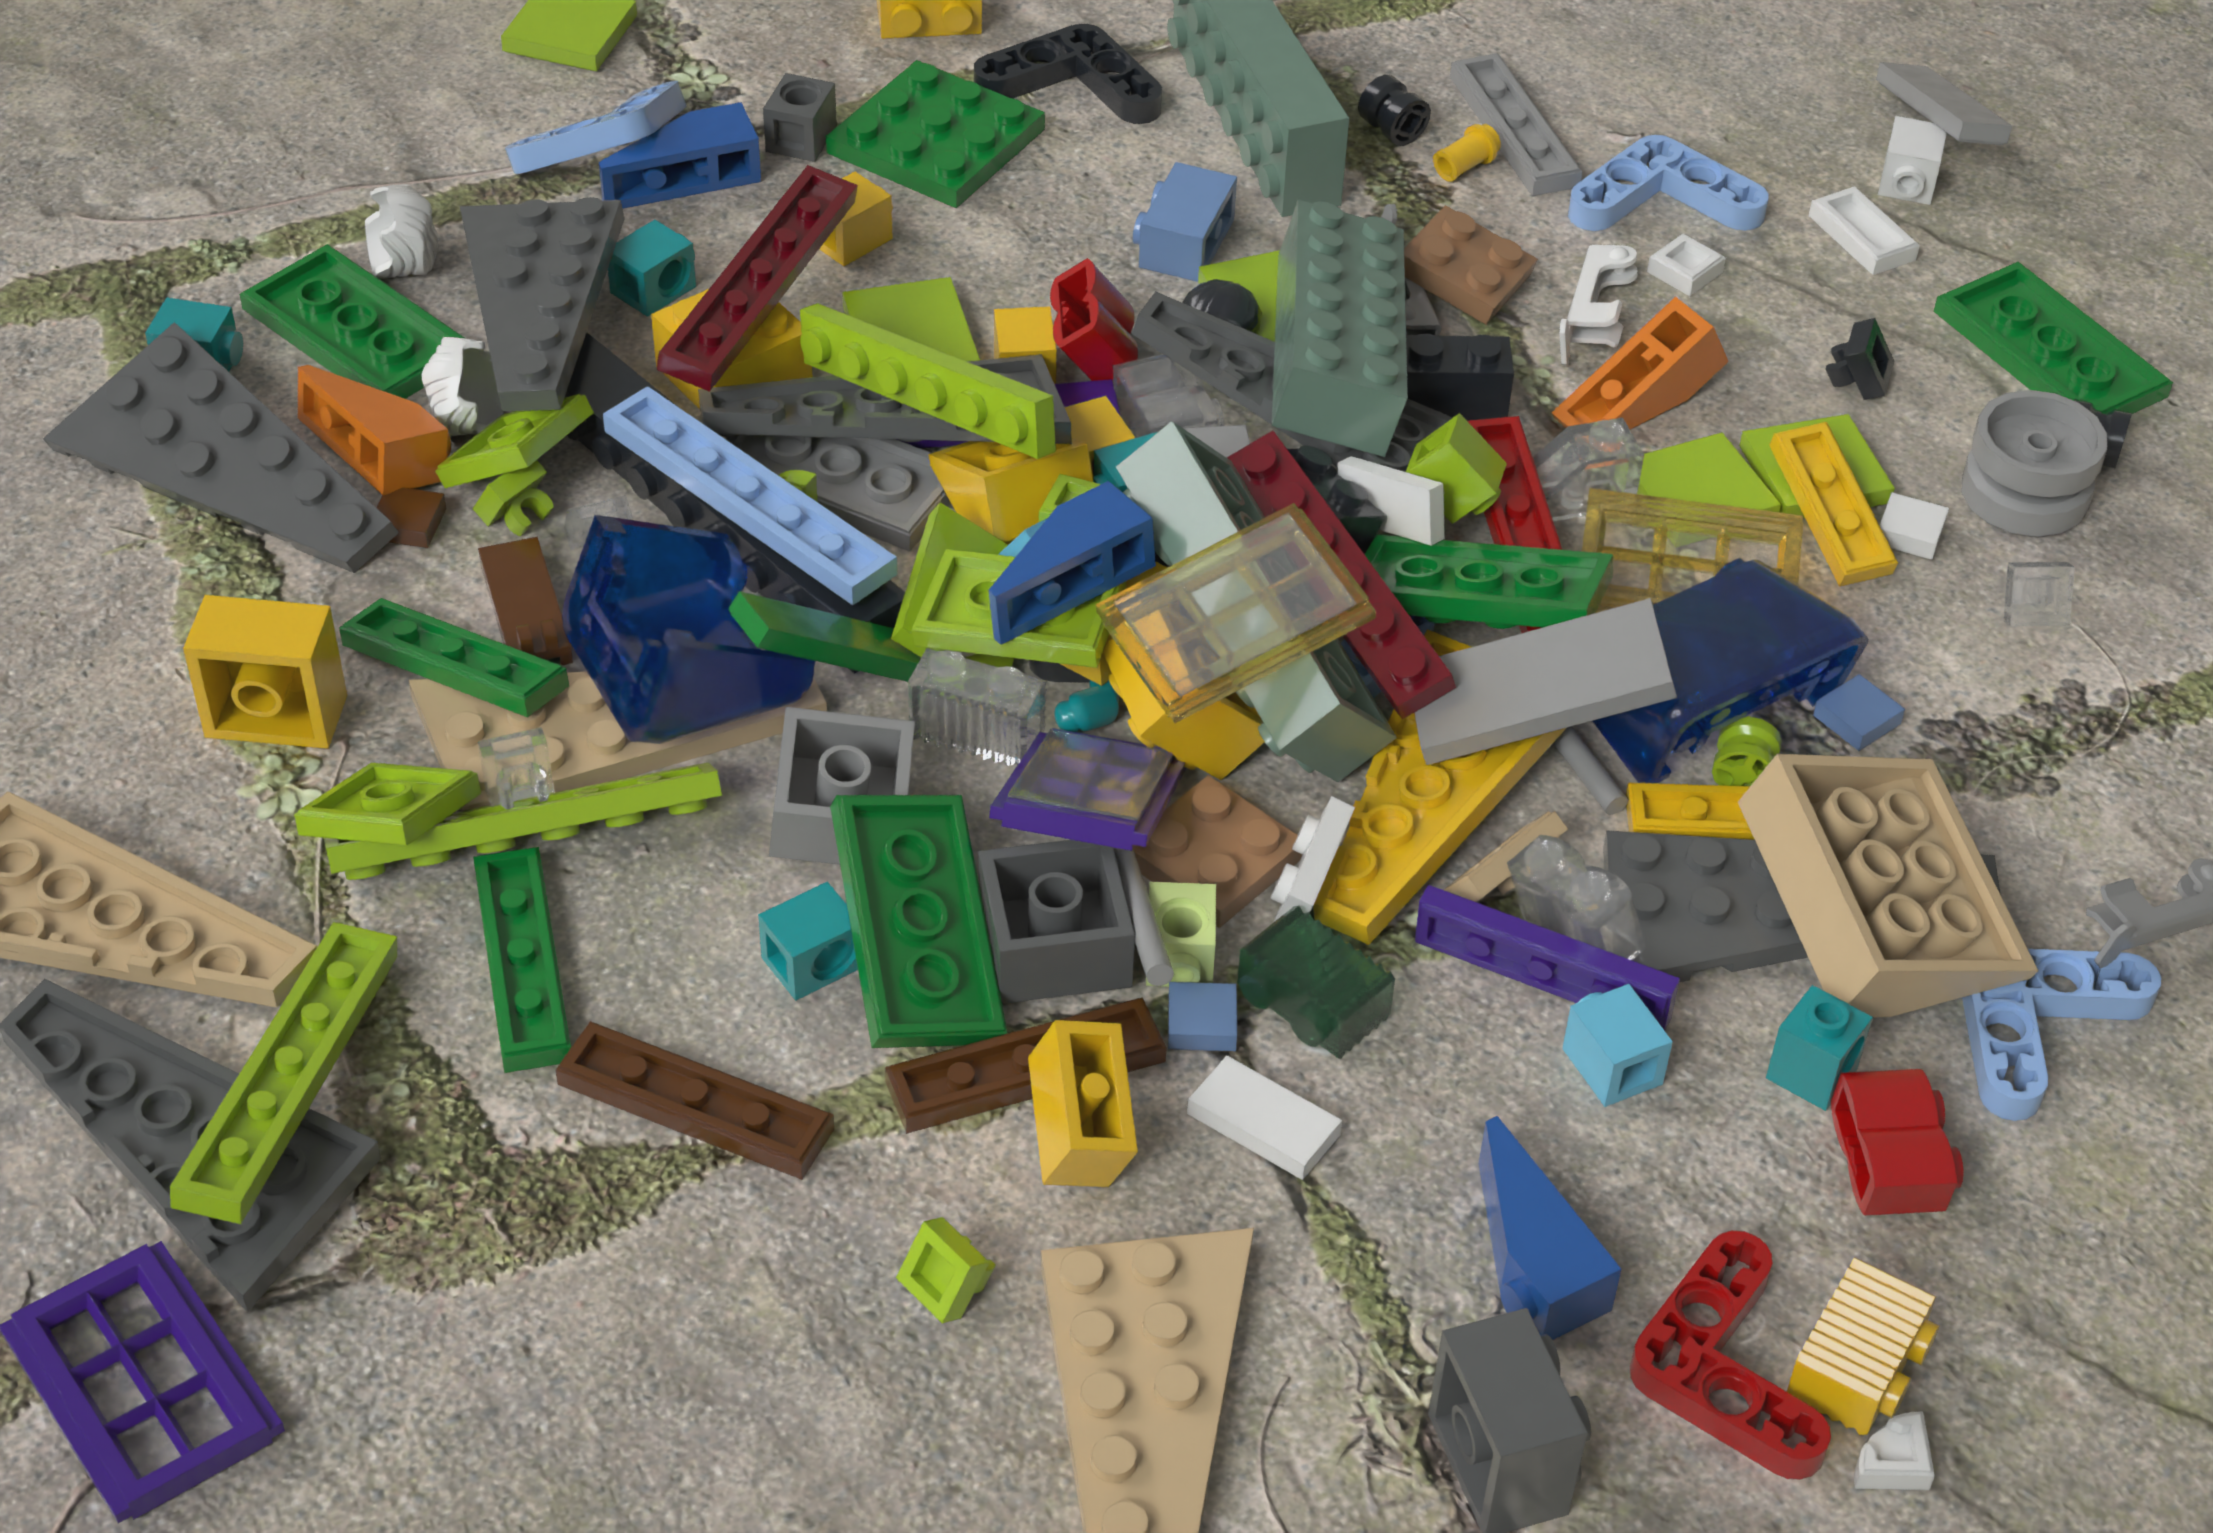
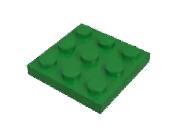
(935, 133)

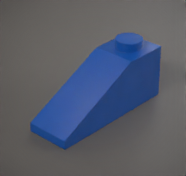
(685, 158)
(1071, 559)
(1539, 1243)

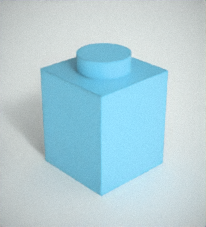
(1616, 1044)

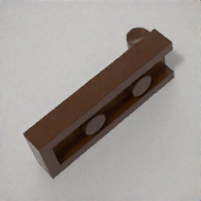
(525, 599)

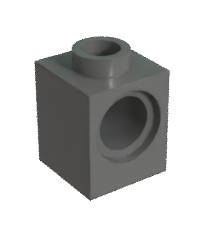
(799, 117)

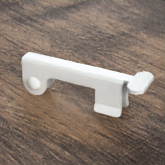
(1593, 320)

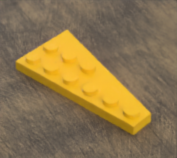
(1414, 820)

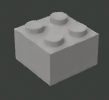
(829, 757)

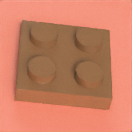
(1466, 264)
(1220, 841)

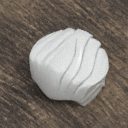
(401, 233)
(462, 386)

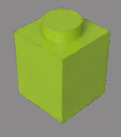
(1464, 465)

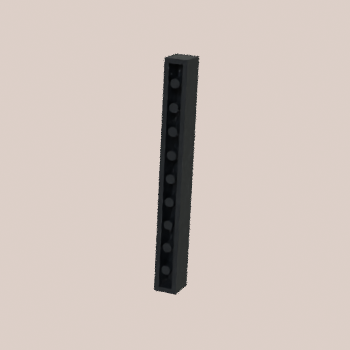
(610, 381)

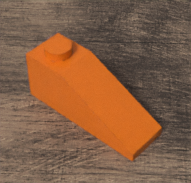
(1650, 372)
(375, 432)

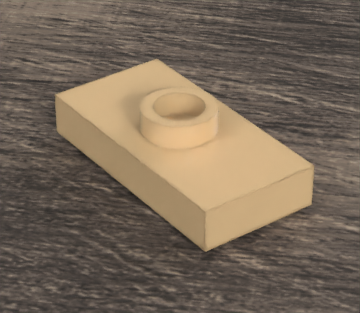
(1493, 868)

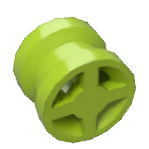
(1744, 751)

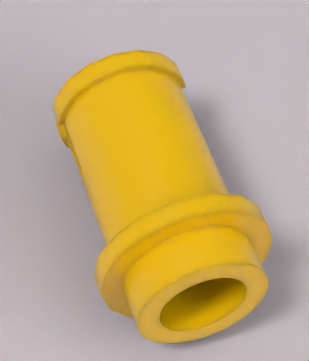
(1475, 147)

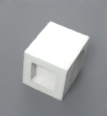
(1912, 160)

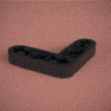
(1069, 56)

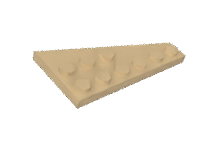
(580, 733)
(114, 915)
(1145, 1371)

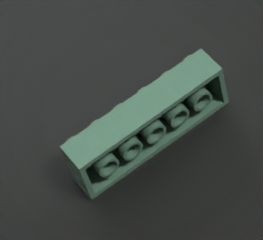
(1266, 97)
(1340, 328)
(1313, 705)

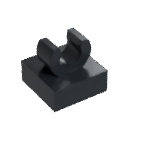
(1862, 360)

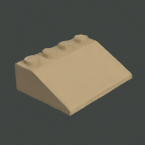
(1883, 881)

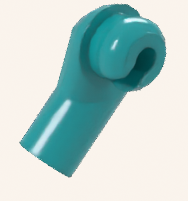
(1088, 708)

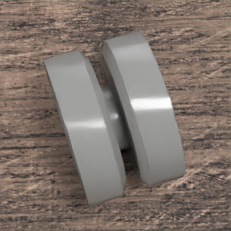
(2033, 463)

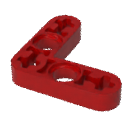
(1704, 1369)

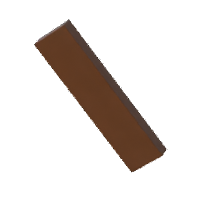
(997, 1069)
(696, 1100)

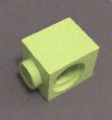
(1187, 927)

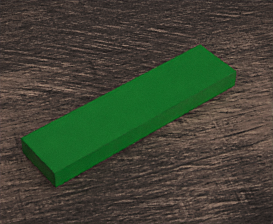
(822, 636)
(454, 657)
(522, 959)

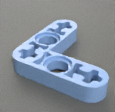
(627, 123)
(1672, 166)
(2019, 1006)

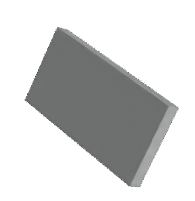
(867, 482)
(1547, 681)

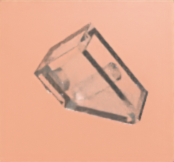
(1588, 457)

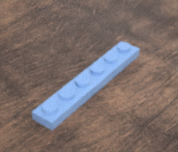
(751, 495)

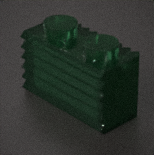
(1315, 982)

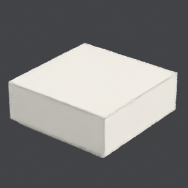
(1686, 264)
(1913, 525)

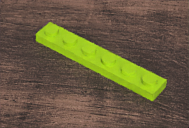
(929, 380)
(559, 817)
(283, 1075)

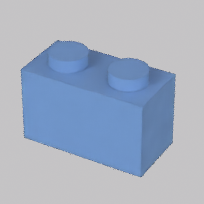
(1185, 221)

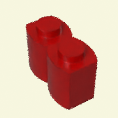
(1092, 321)
(1895, 1142)

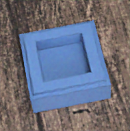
(1859, 712)
(1202, 1016)

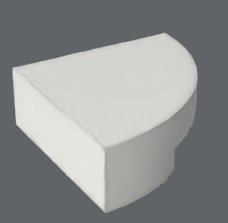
(1896, 1456)

